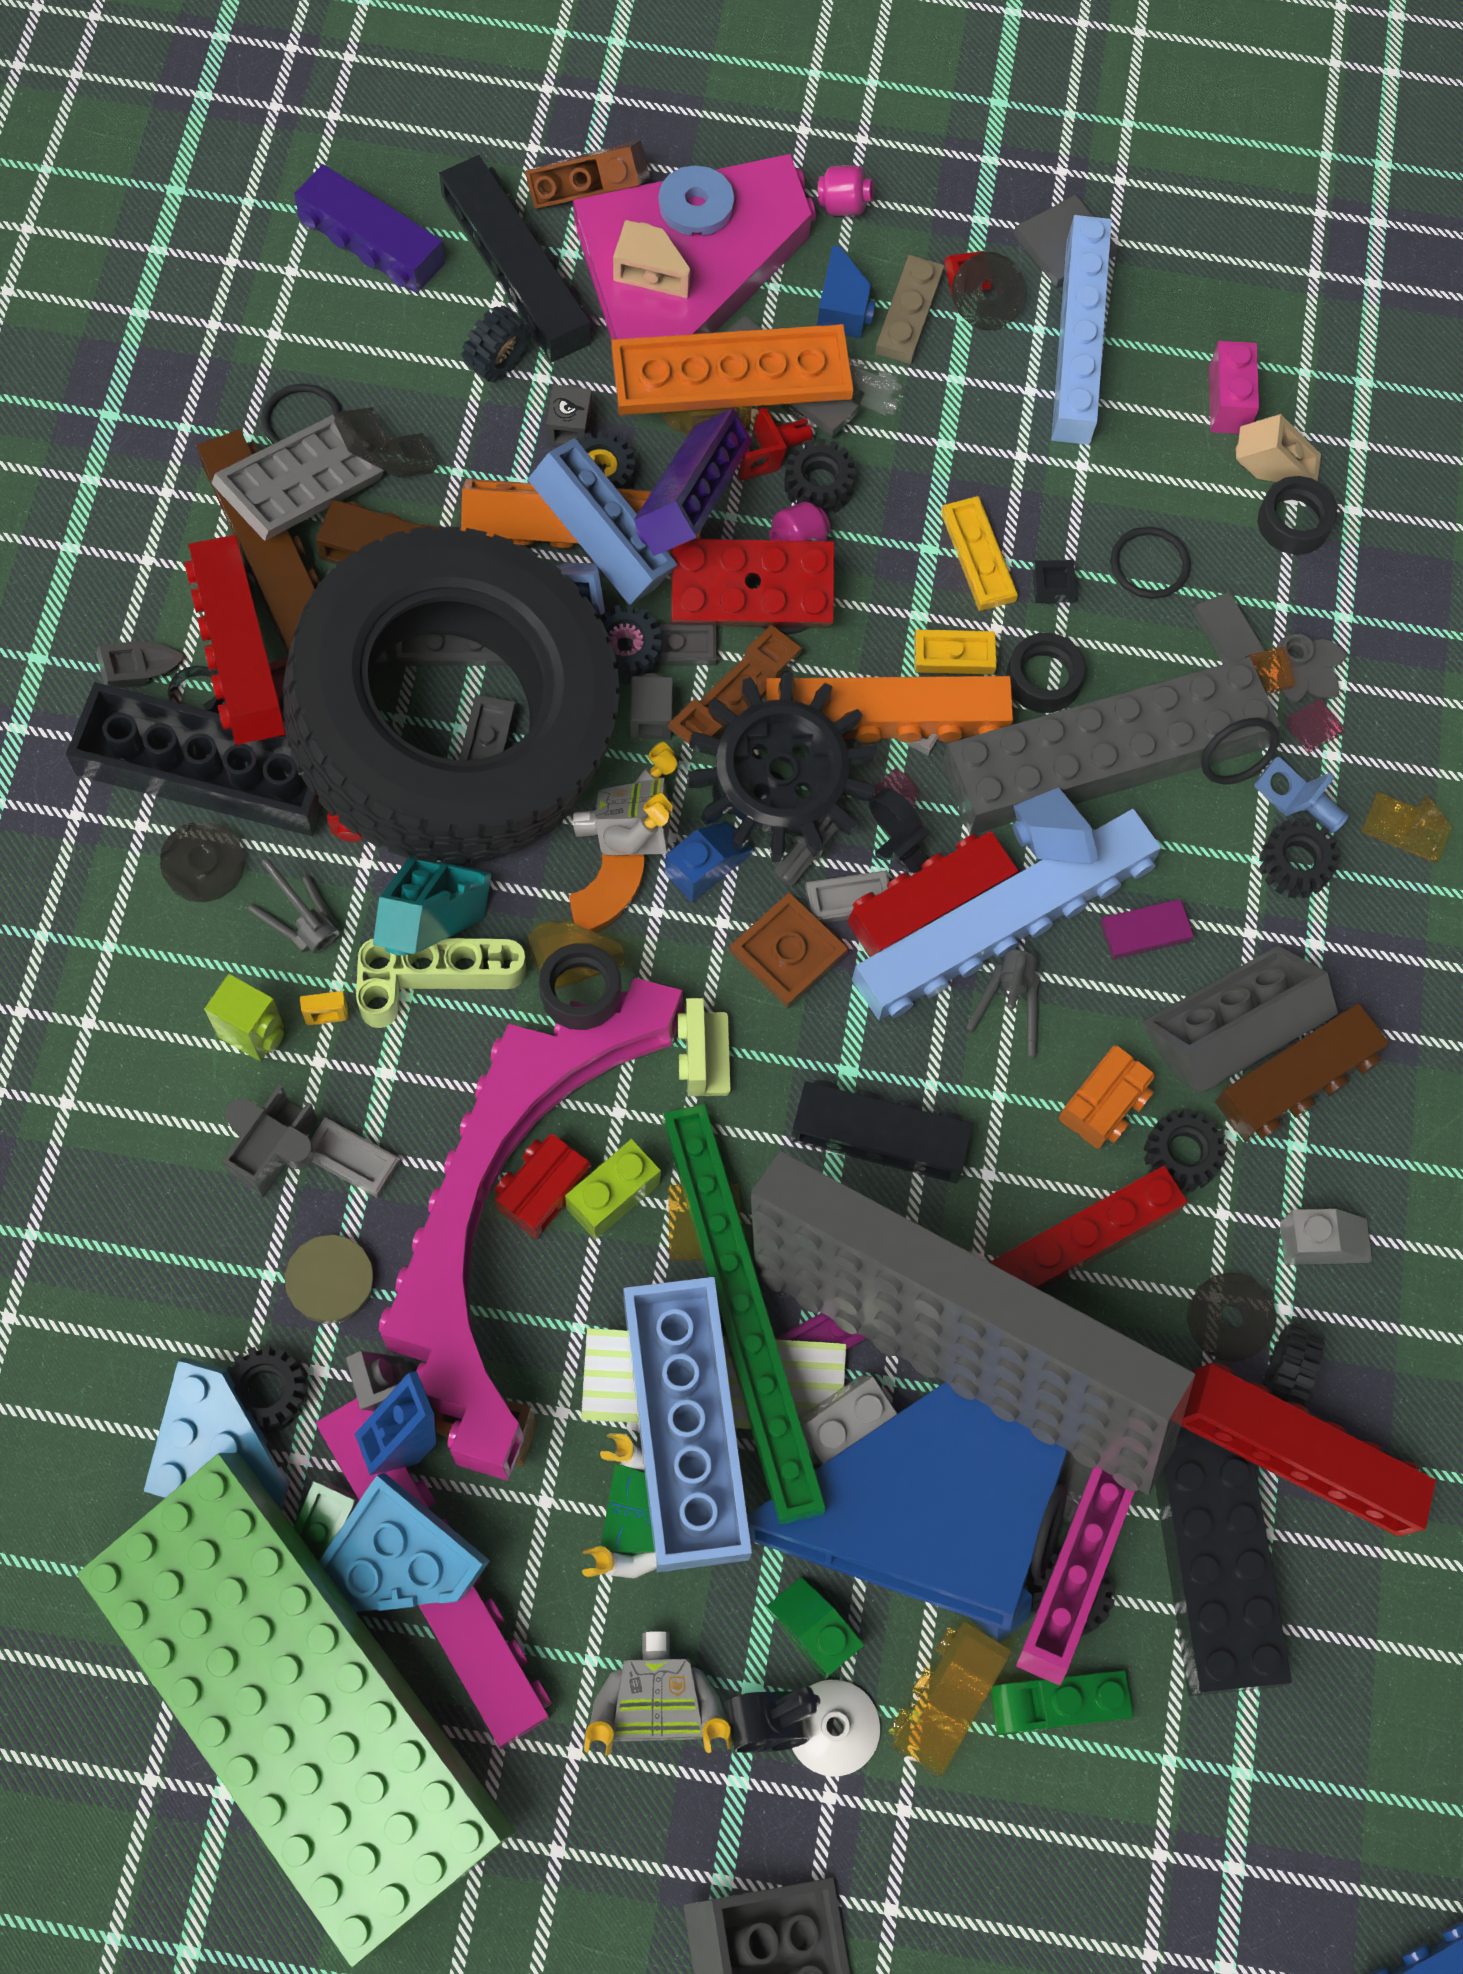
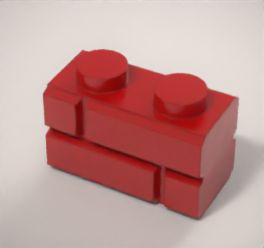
(540, 1186)

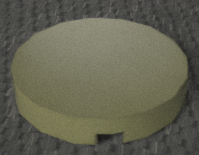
(329, 1279)

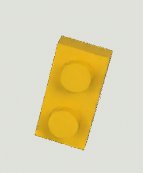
(954, 652)

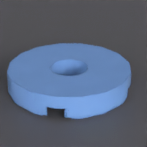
(696, 182)

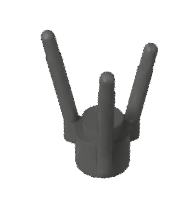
(315, 930)
(1016, 976)

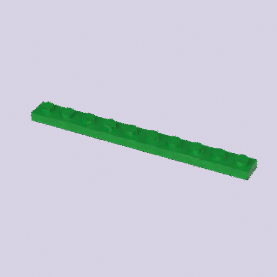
(743, 1317)

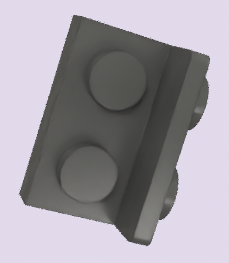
(375, 1376)

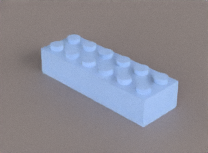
(686, 1425)

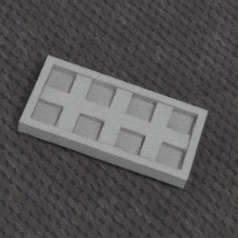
(294, 479)

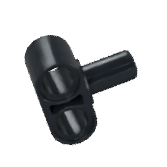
(770, 1719)

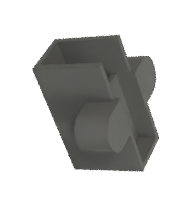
(268, 1140)

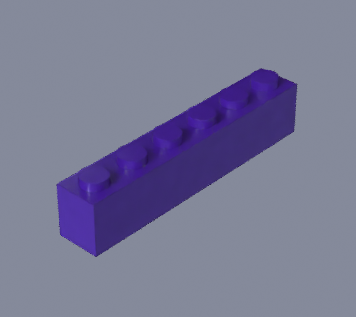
(692, 482)

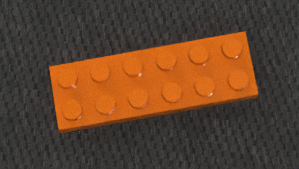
(731, 369)

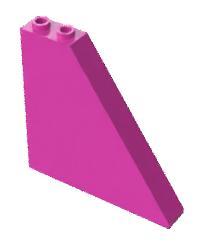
(725, 267)

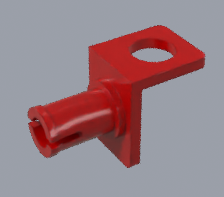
(773, 444)

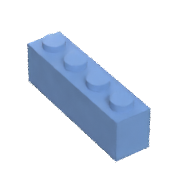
(599, 520)

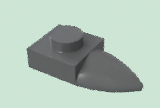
(135, 662)

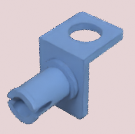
(1302, 795)

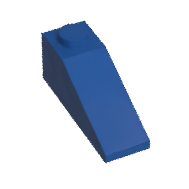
(399, 1429)

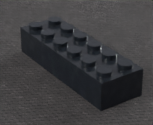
(189, 759)
(1220, 1570)

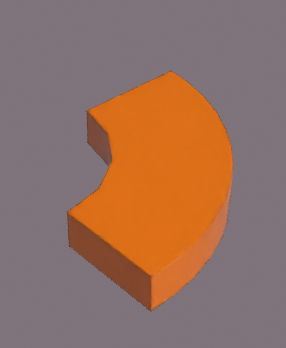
(609, 893)

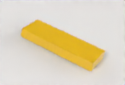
(979, 553)

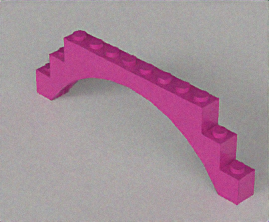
(432, 1302)

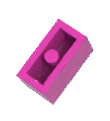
(1233, 386)

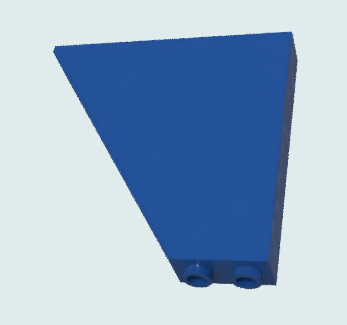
(931, 1507)

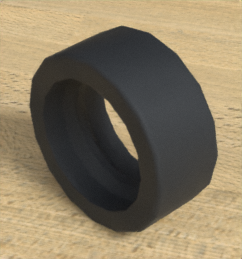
(1306, 491)
(1058, 648)
(580, 956)

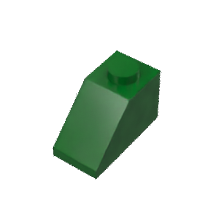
(815, 1627)

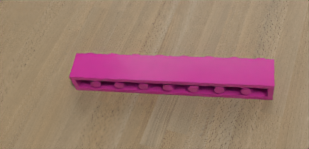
(465, 1627)

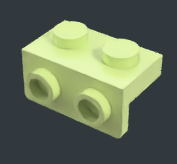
(707, 1050)

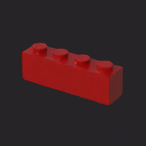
(930, 893)

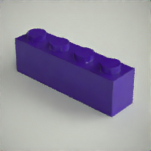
(369, 229)

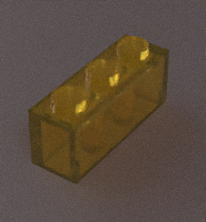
(948, 1698)

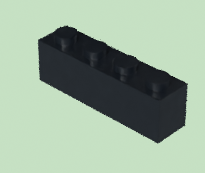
(881, 1131)

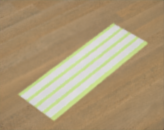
(811, 1370)

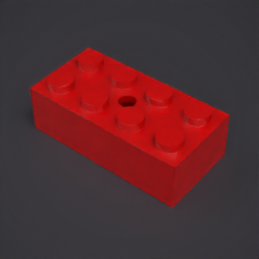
(793, 588)

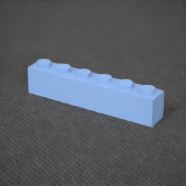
(1081, 330)

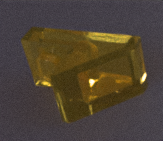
(1413, 829)

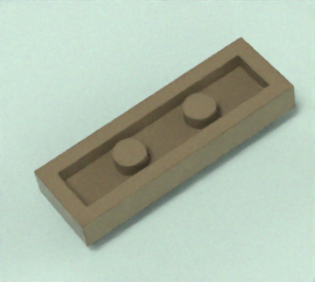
(909, 309)

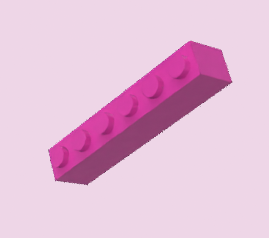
(1075, 1578)

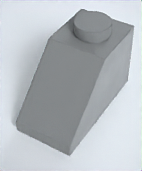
(1324, 1237)

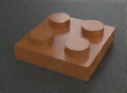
(788, 950)

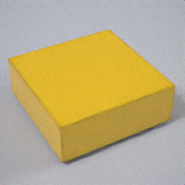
(324, 1008)

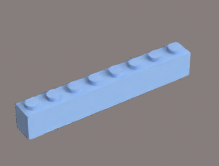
(1002, 918)

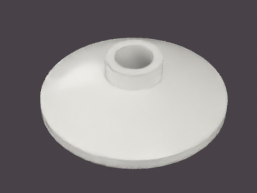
(861, 1733)

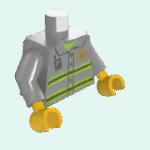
(633, 815)
(657, 1701)

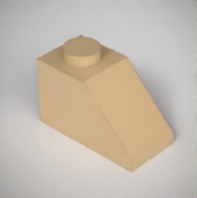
(650, 260)
(1276, 450)

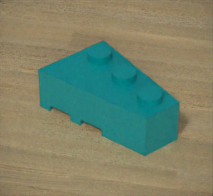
(429, 905)

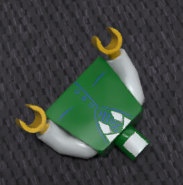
(627, 1531)

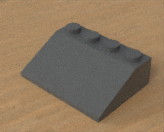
(769, 1932)

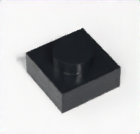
(1054, 581)

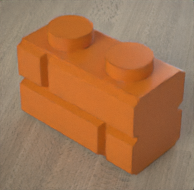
(1107, 1097)

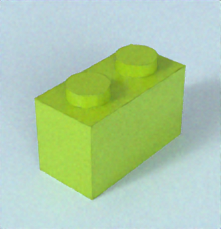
(245, 1018)
(613, 1189)

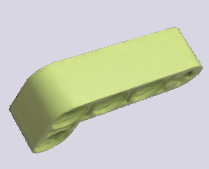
(439, 975)

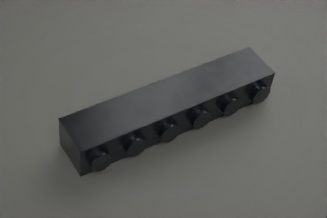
(516, 258)

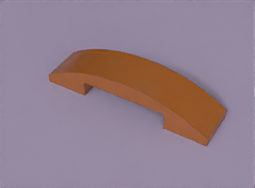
(763, 659)

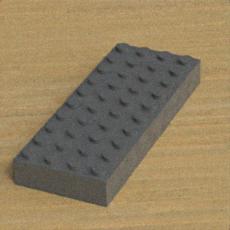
(968, 1323)

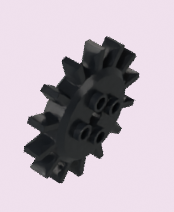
(778, 729)

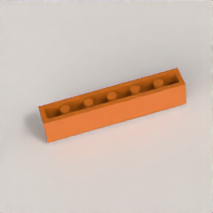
(520, 513)
(911, 705)

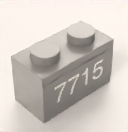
(845, 1418)

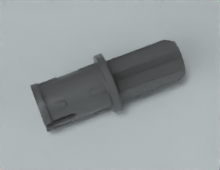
(799, 856)

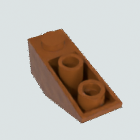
(588, 174)

